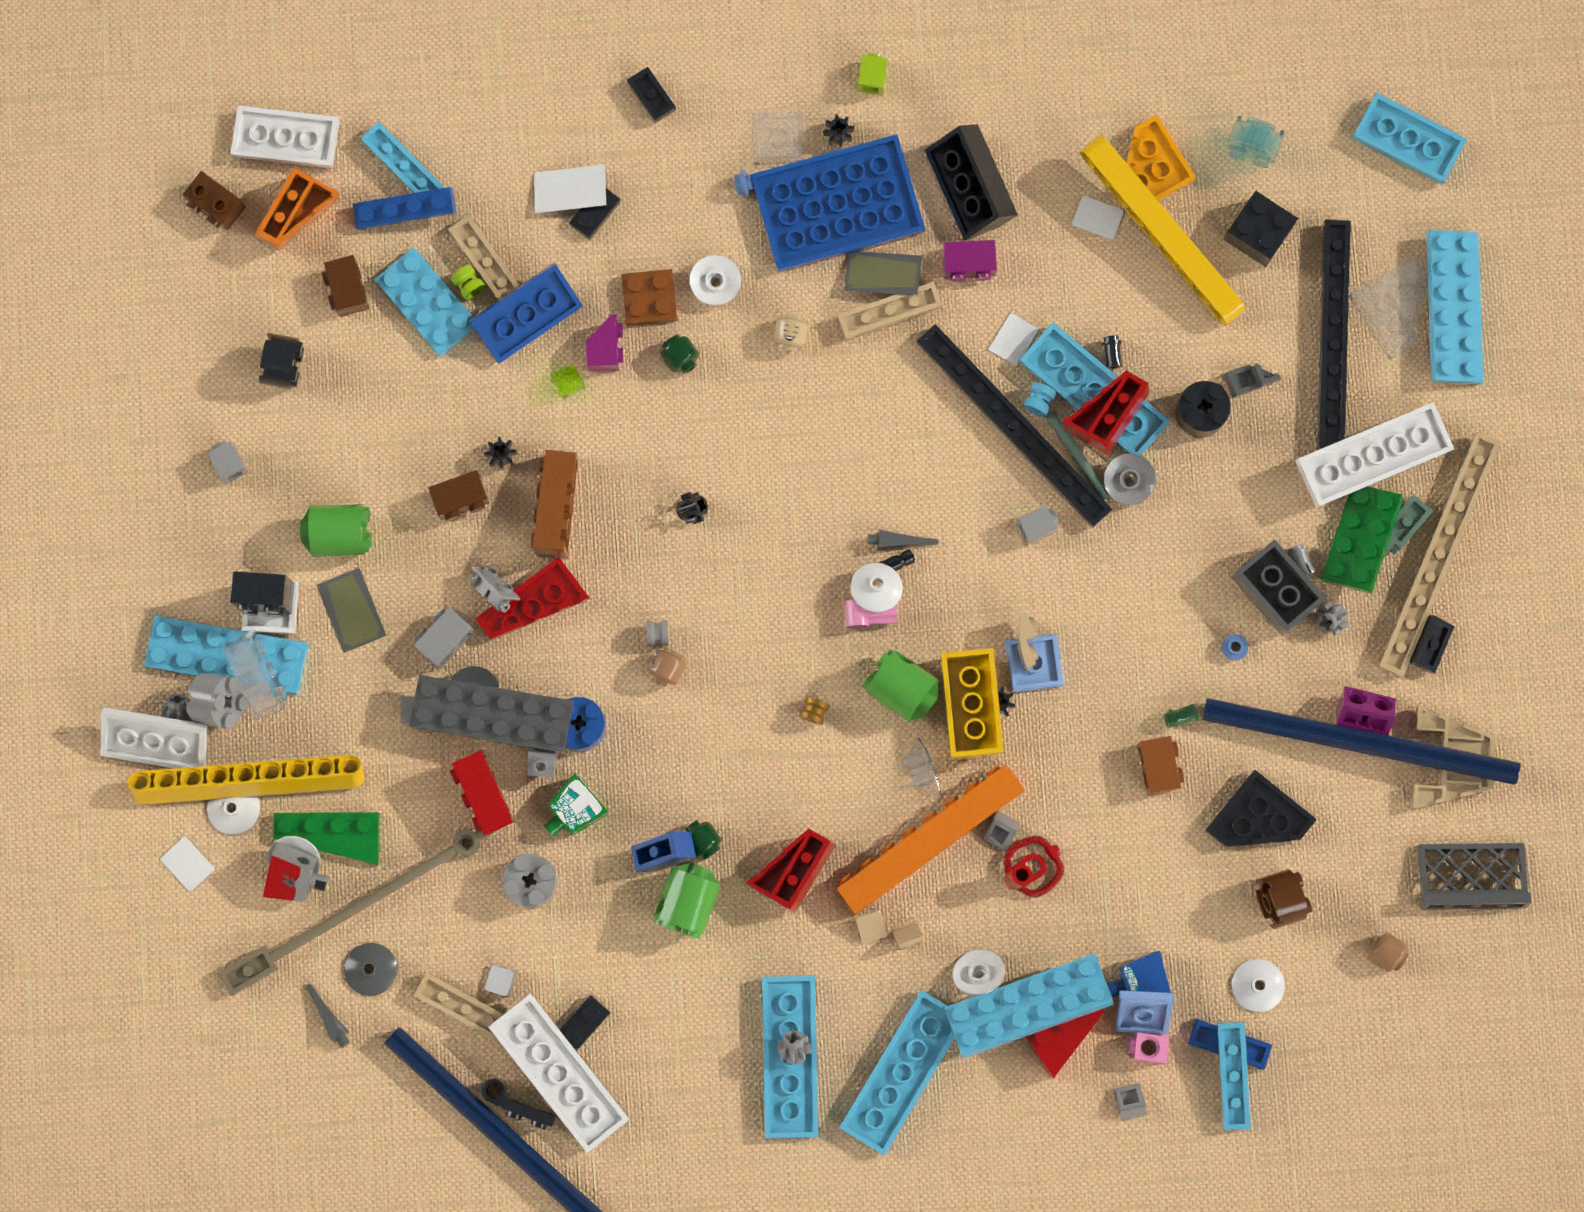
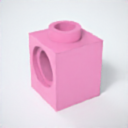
(1160, 1047)

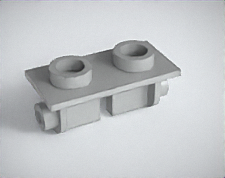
(487, 581)

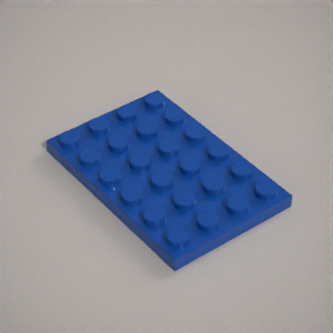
(837, 203)

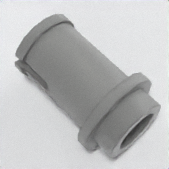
(1301, 558)

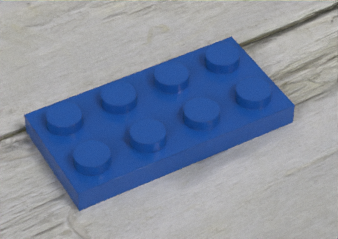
(526, 313)

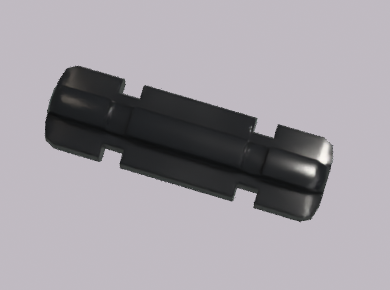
(896, 562)

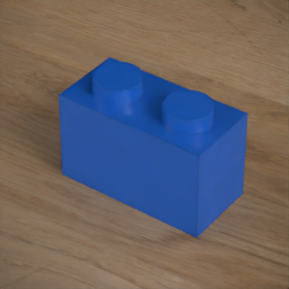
(663, 851)

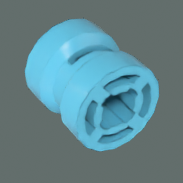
(1039, 399)

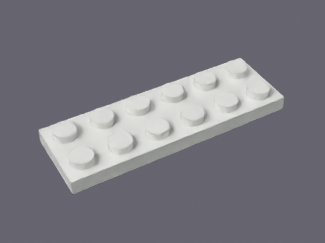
(1374, 454)
(558, 1073)

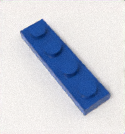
(404, 208)

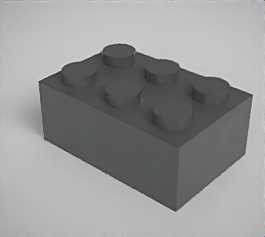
(1278, 587)

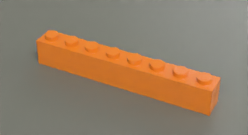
(930, 839)

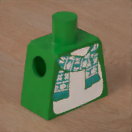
(574, 808)

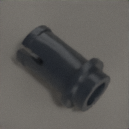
(1112, 351)

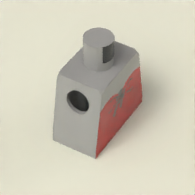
(292, 875)

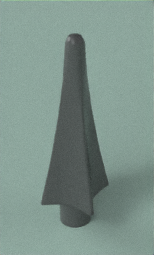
(887, 539)
(334, 1028)

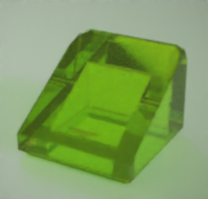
(567, 381)

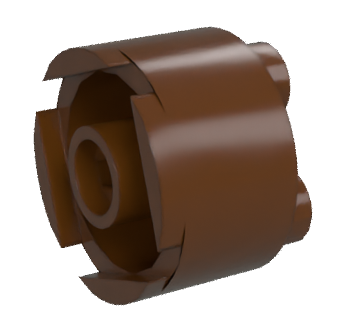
(1282, 898)

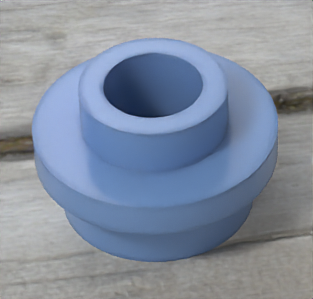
(743, 183)
(1229, 653)

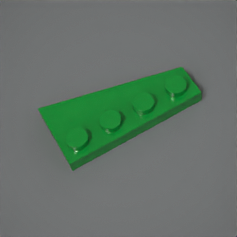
(338, 833)

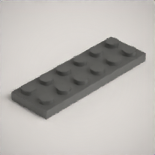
(491, 714)

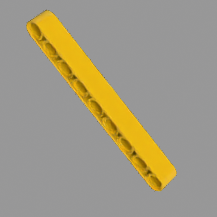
(1162, 230)
(257, 785)

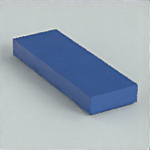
(1205, 1036)

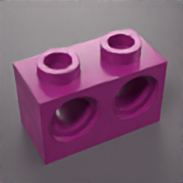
(1366, 711)

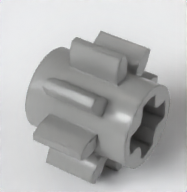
(1332, 618)
(176, 708)
(794, 1047)

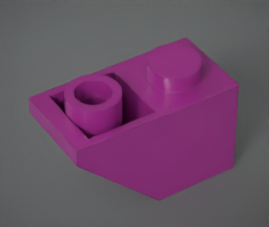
(603, 347)

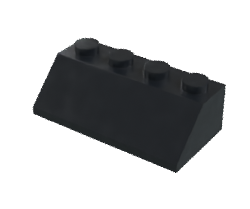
(971, 181)

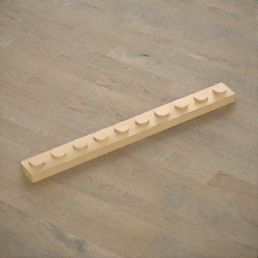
(1439, 555)

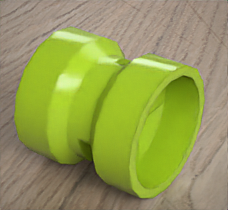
(468, 282)

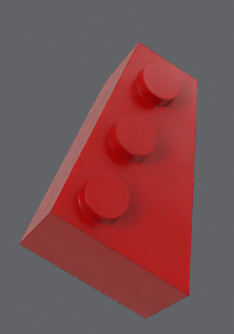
(1109, 413)
(481, 793)
(793, 871)
(1059, 1042)

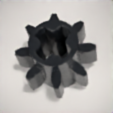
(832, 133)
(501, 461)
(692, 508)
(1005, 699)

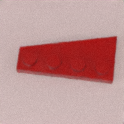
(540, 597)

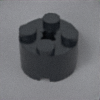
(280, 361)
(1213, 398)

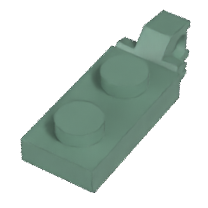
(1408, 521)

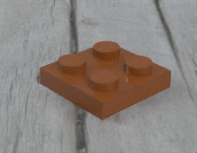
(649, 297)

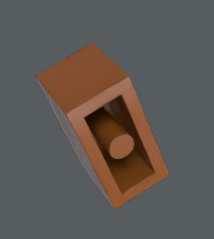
(1160, 765)

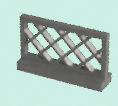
(1478, 898)

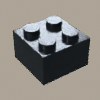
(1260, 228)
(262, 593)

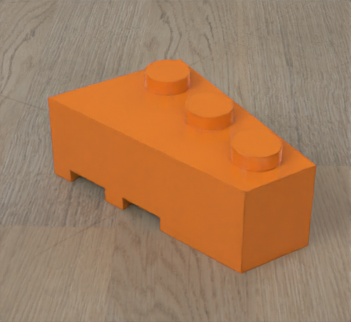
(295, 208)

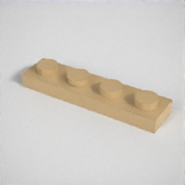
(483, 257)
(889, 311)
(457, 1004)

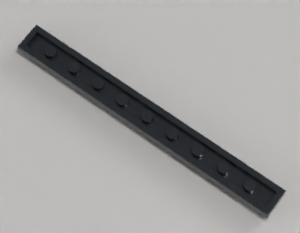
(1334, 332)
(1014, 426)

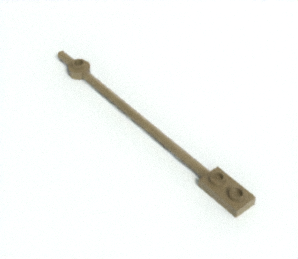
(262, 962)

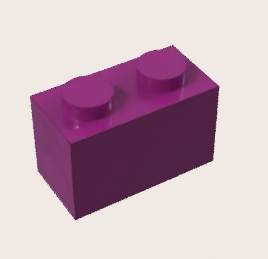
(969, 260)

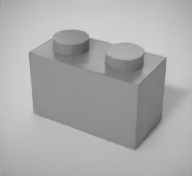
(443, 637)

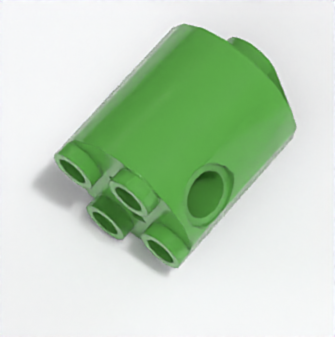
(336, 530)
(902, 686)
(687, 899)

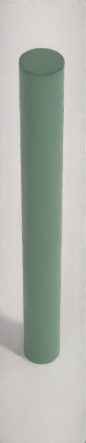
(1078, 455)

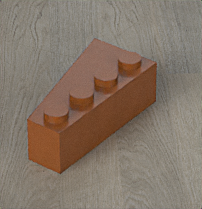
(555, 504)

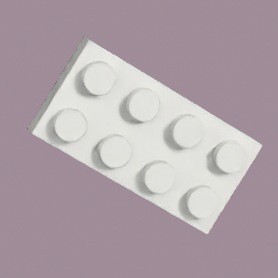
(285, 136)
(152, 739)

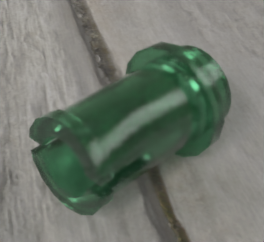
(1180, 716)

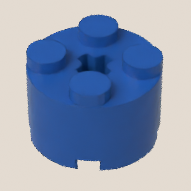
(595, 728)

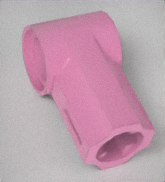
(859, 618)

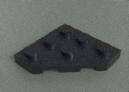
(1259, 816)

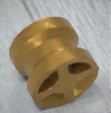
(814, 710)

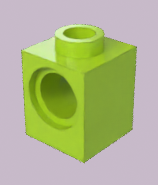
(872, 74)

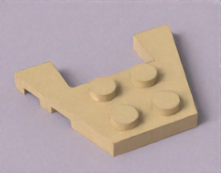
(1457, 737)

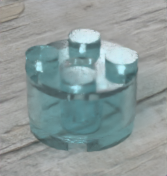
(1255, 141)

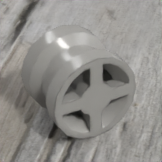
(657, 633)

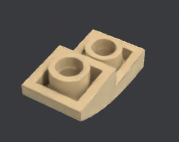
(1026, 633)

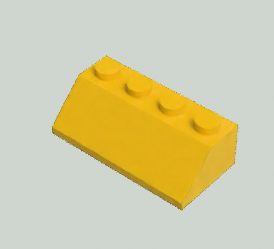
(972, 703)

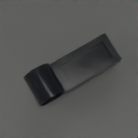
(517, 1109)

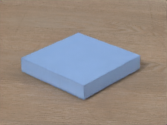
(1048, 665)
(1143, 1012)

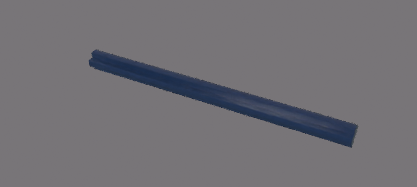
(1361, 741)
(488, 1123)

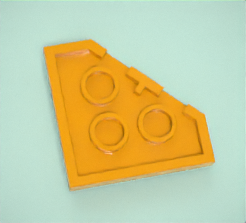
(1158, 160)

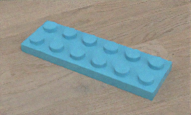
(1454, 307)
(1080, 377)
(198, 649)
(1029, 1006)
(900, 1074)
(789, 1087)

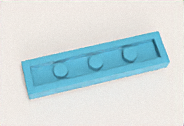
(399, 160)
(1233, 1075)

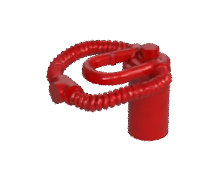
(1020, 875)

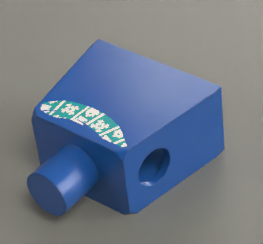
(1141, 975)

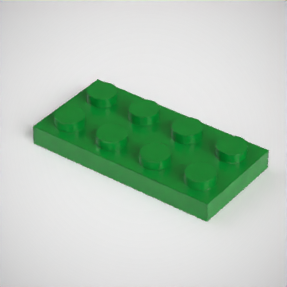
(1362, 539)

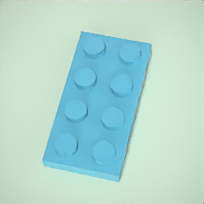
(1409, 138)
(426, 302)

